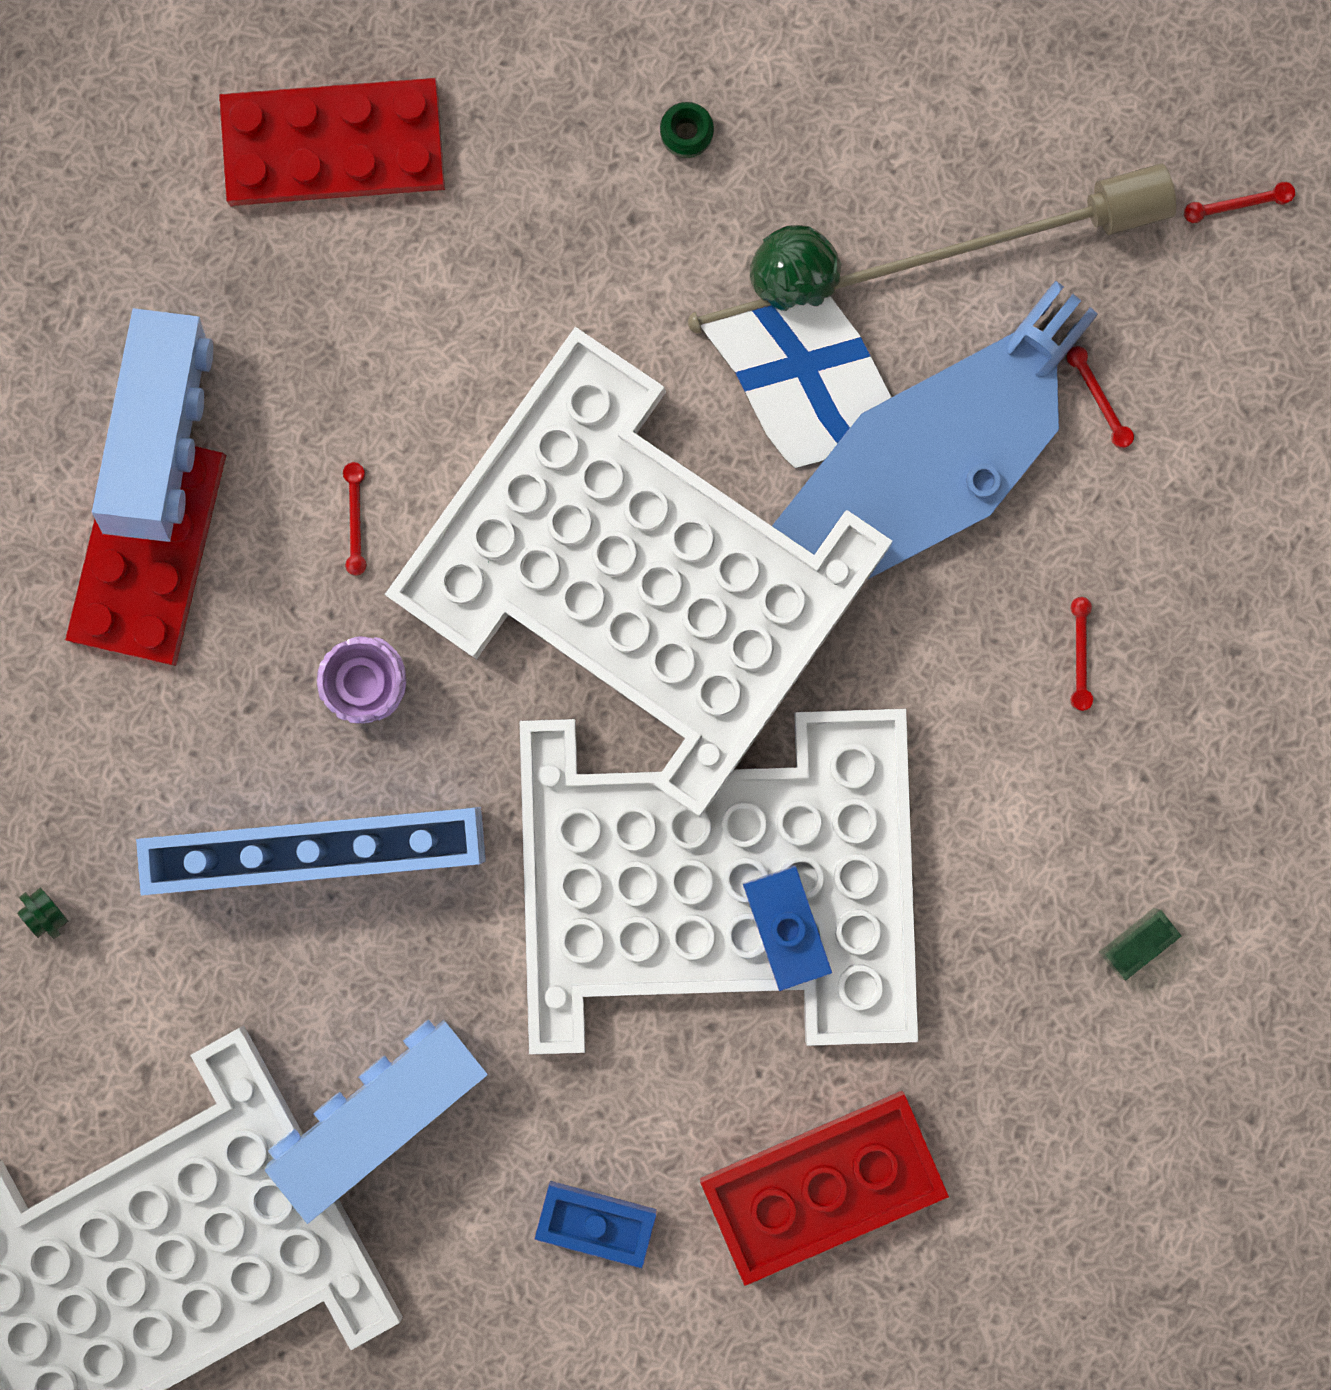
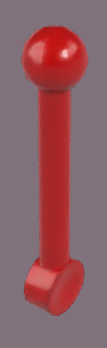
(1281, 194)
(1122, 435)
(354, 475)
(1081, 698)

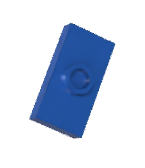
(787, 928)
(596, 1224)

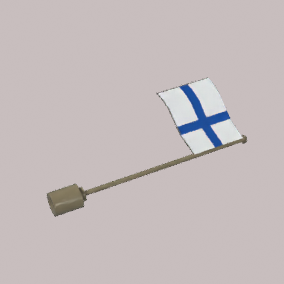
(809, 364)

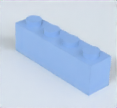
(152, 426)
(374, 1121)

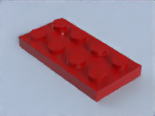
(332, 142)
(141, 590)
(823, 1188)

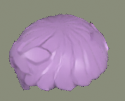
(362, 680)

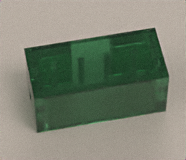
(1140, 944)

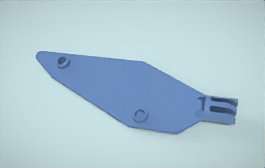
(944, 446)

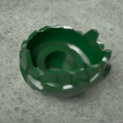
(795, 268)

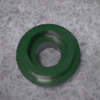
(686, 113)
(41, 914)

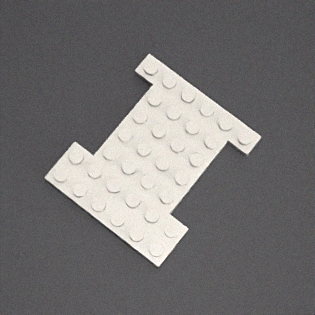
(634, 567)
(652, 898)
(177, 1251)

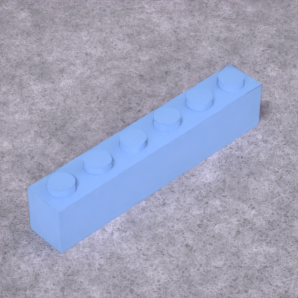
(310, 851)

